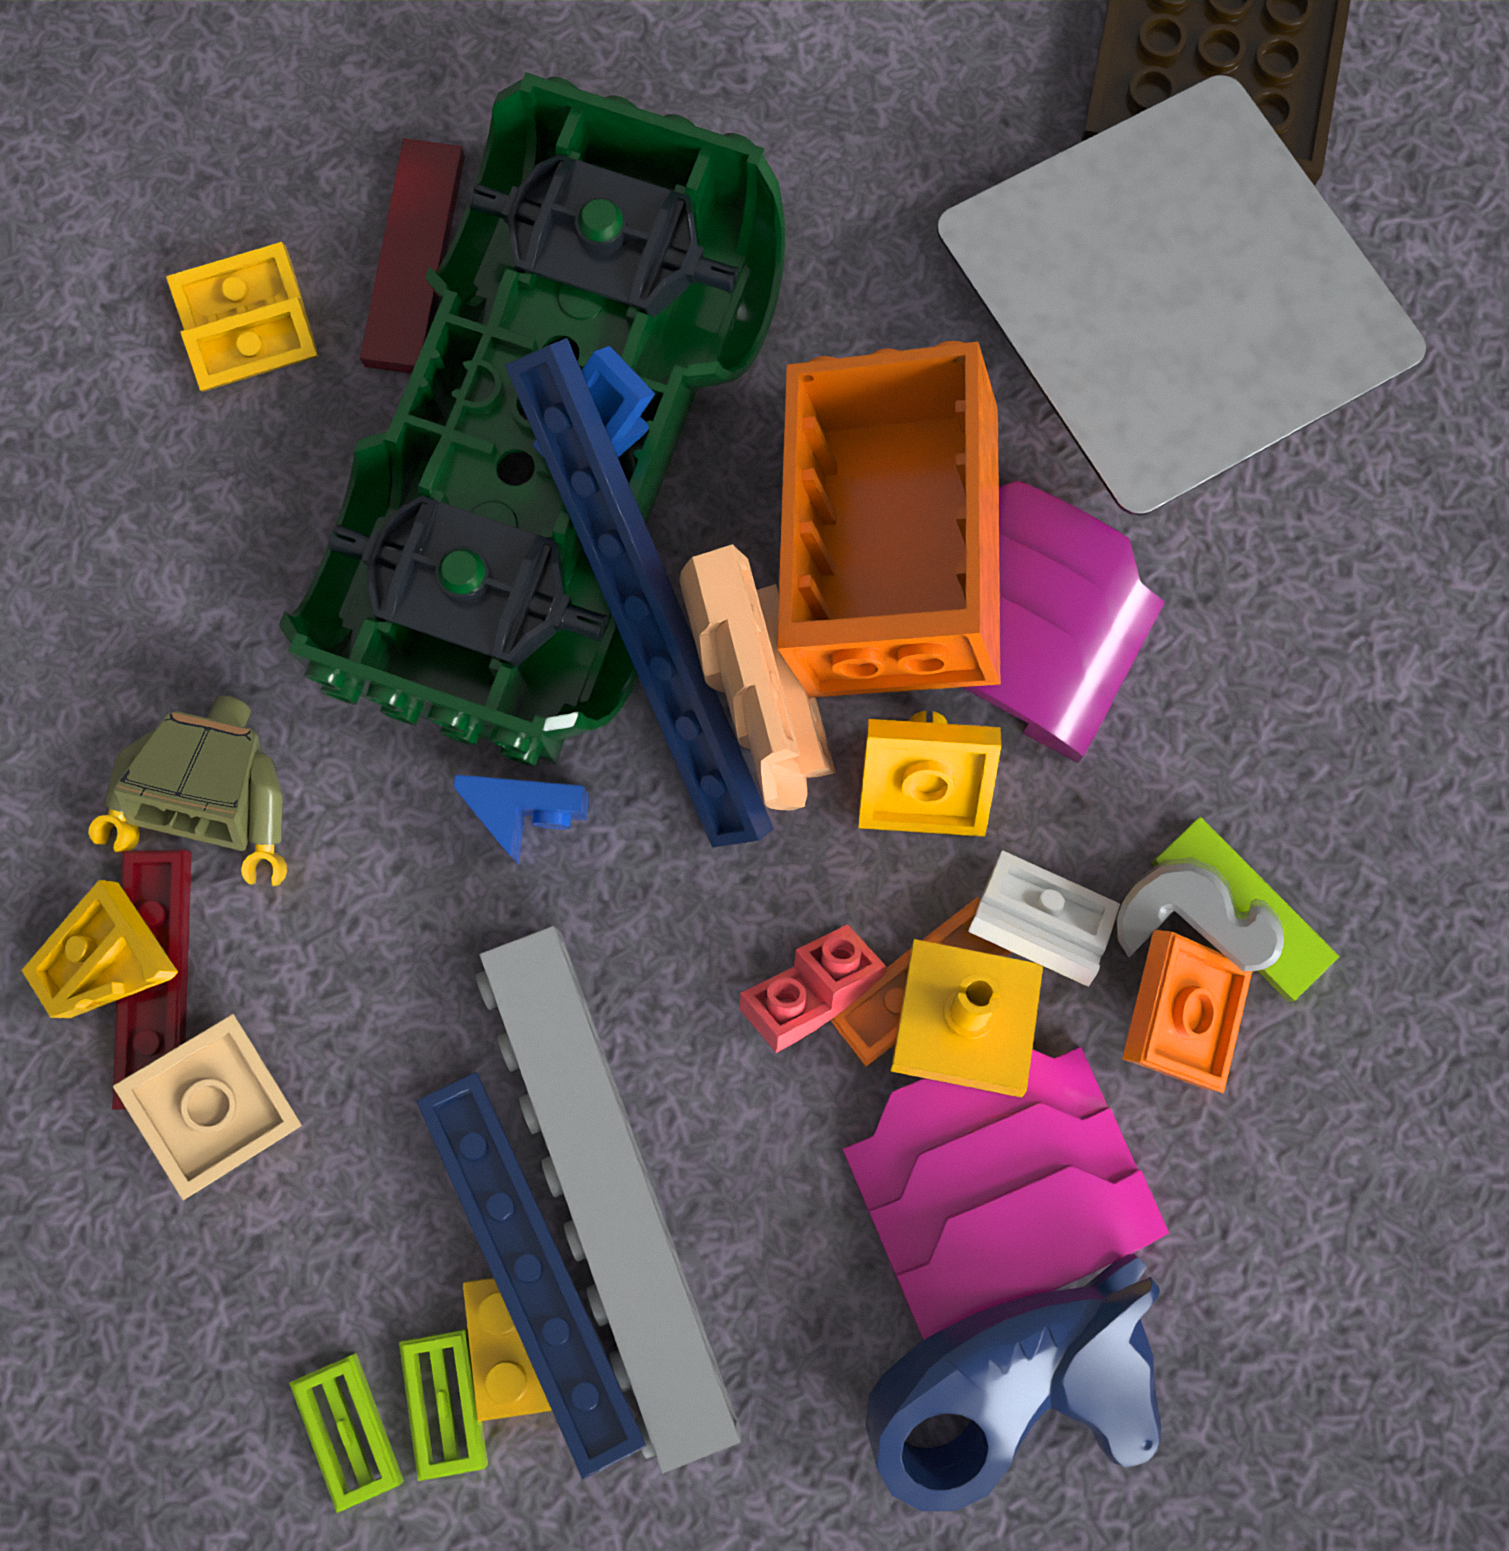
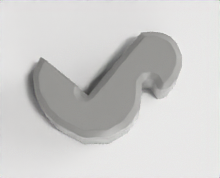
(1206, 902)

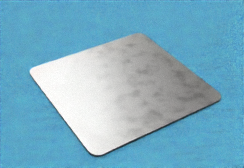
(1180, 293)

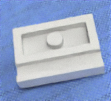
(1045, 918)

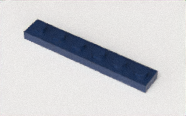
(531, 1276)

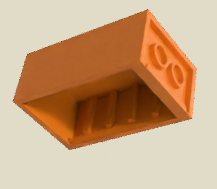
(890, 522)

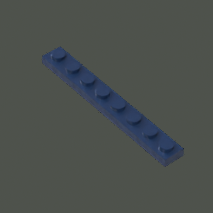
(638, 593)

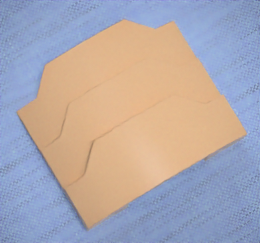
(739, 656)

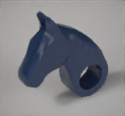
(1003, 1370)

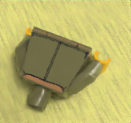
(198, 783)

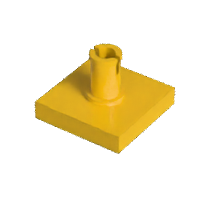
(928, 776)
(968, 1018)

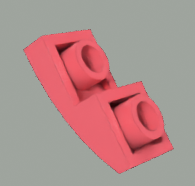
(822, 983)

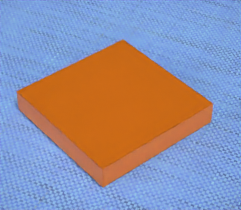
(1187, 1012)

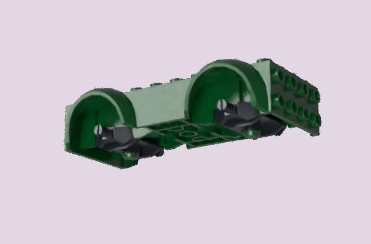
(476, 592)

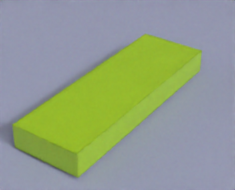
(1304, 952)

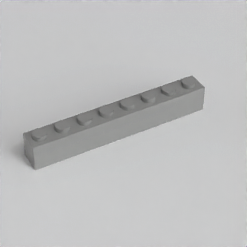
(610, 1199)

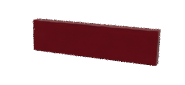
(412, 242)
(155, 1018)

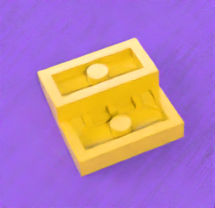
(242, 316)

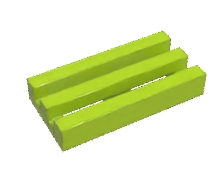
(372, 1425)
(452, 1462)

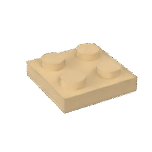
(207, 1106)

